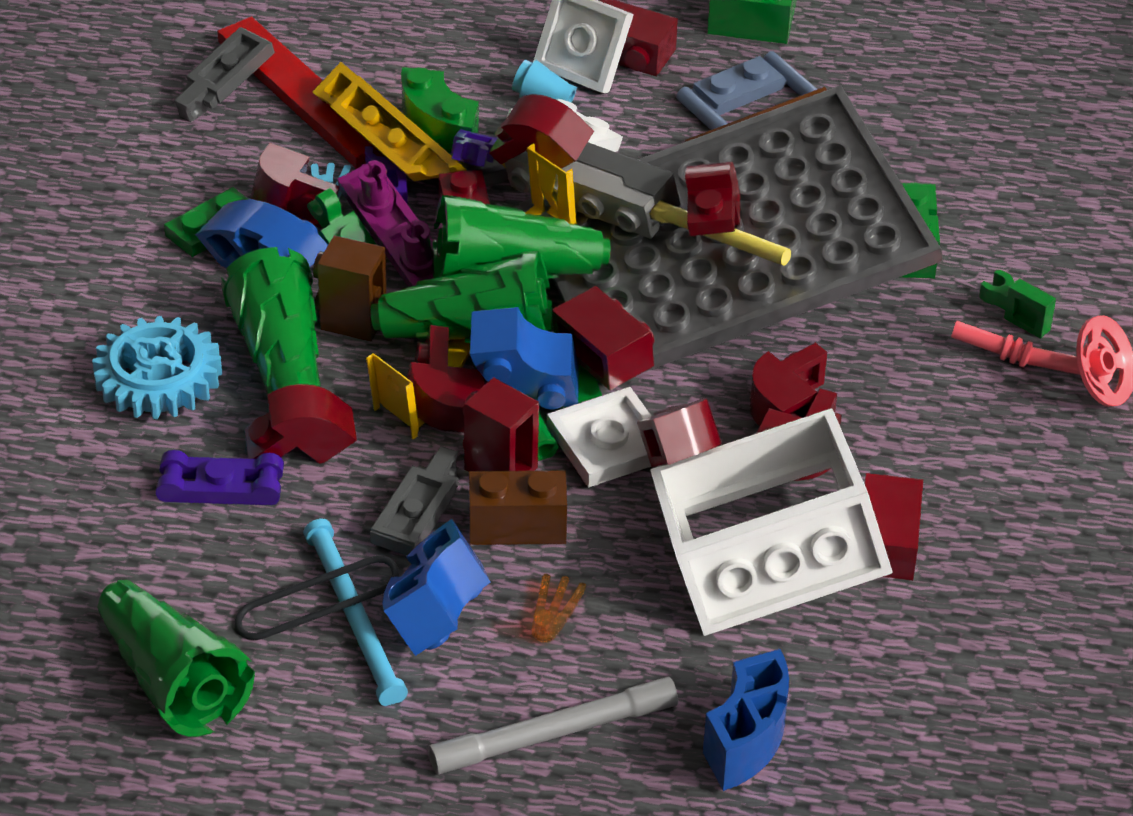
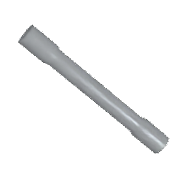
(474, 748)

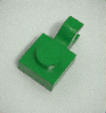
(328, 213)
(1022, 302)

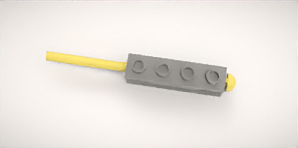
(634, 197)

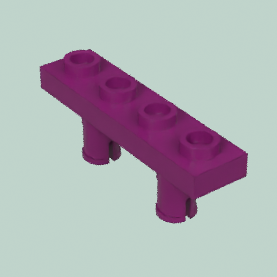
(390, 221)

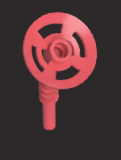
(1093, 364)

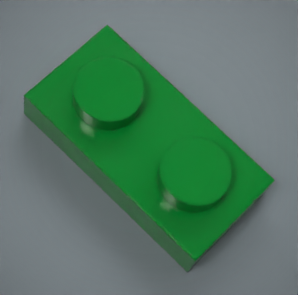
(184, 227)

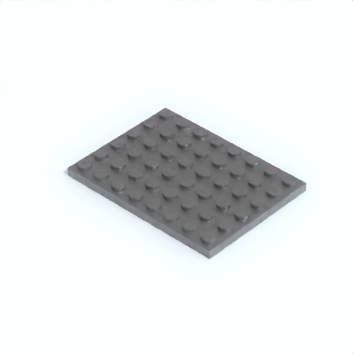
(805, 183)

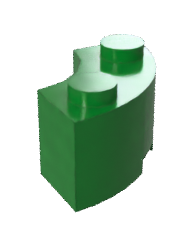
(435, 107)

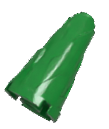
(484, 233)
(451, 299)
(275, 315)
(176, 659)

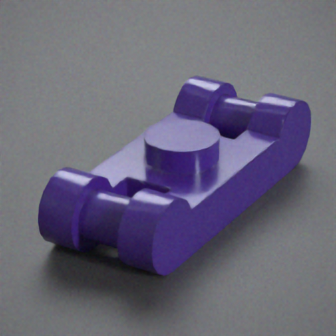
(220, 479)

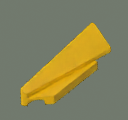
(384, 126)

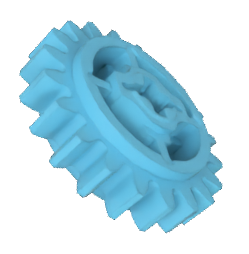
(158, 375)

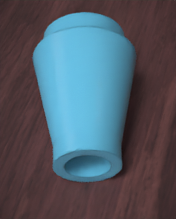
(540, 80)

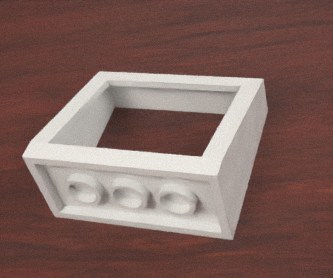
(780, 555)

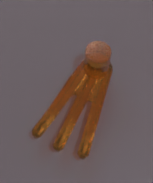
(549, 622)

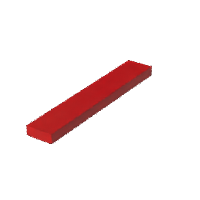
(295, 85)

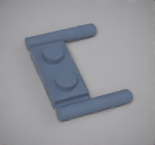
(739, 87)

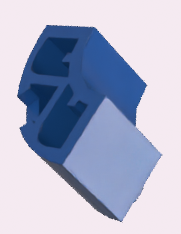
(256, 225)
(525, 356)
(434, 588)
(751, 723)

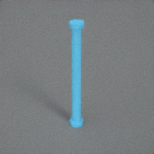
(389, 689)

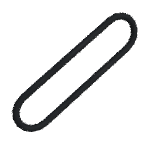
(309, 583)

